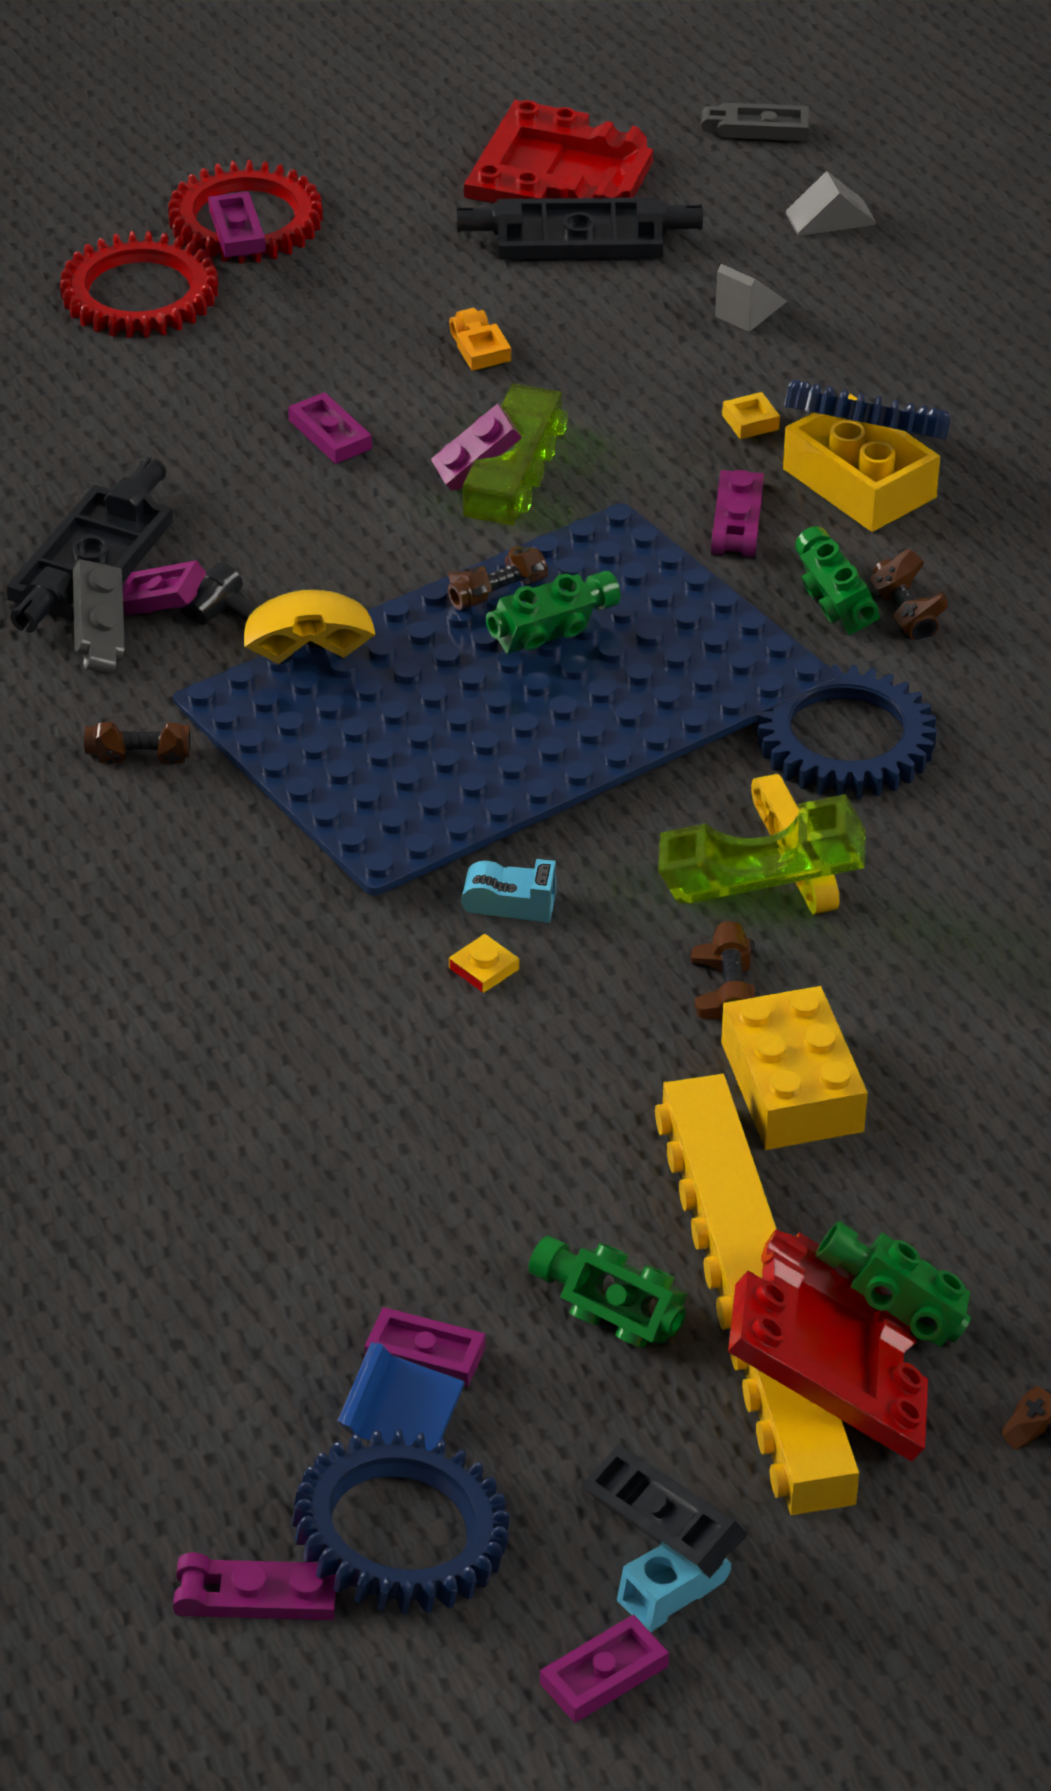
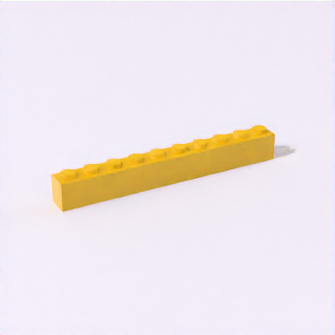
(733, 1224)

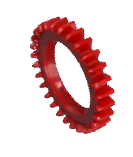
(299, 194)
(192, 264)

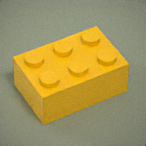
(861, 467)
(793, 1067)

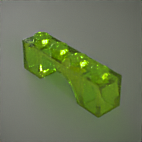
(503, 484)
(710, 864)

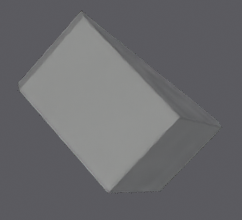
(828, 207)
(743, 299)

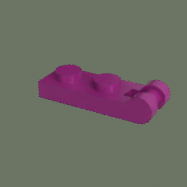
(737, 513)
(252, 1589)

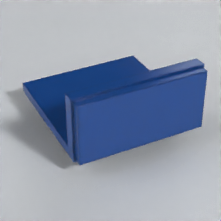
(401, 1396)

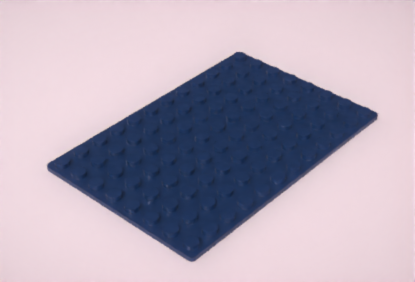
(451, 743)

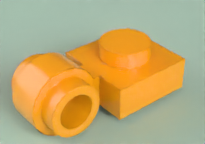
(478, 341)

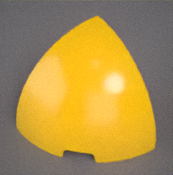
(303, 616)

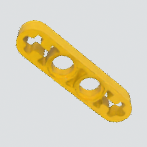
(778, 812)

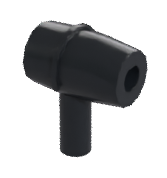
(217, 592)

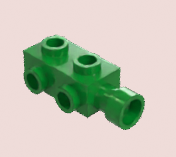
(835, 581)
(550, 610)
(914, 1284)
(623, 1302)

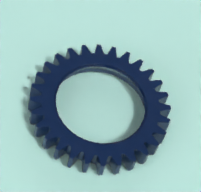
(810, 399)
(904, 759)
(341, 1470)

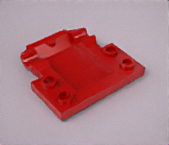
(558, 155)
(830, 1344)

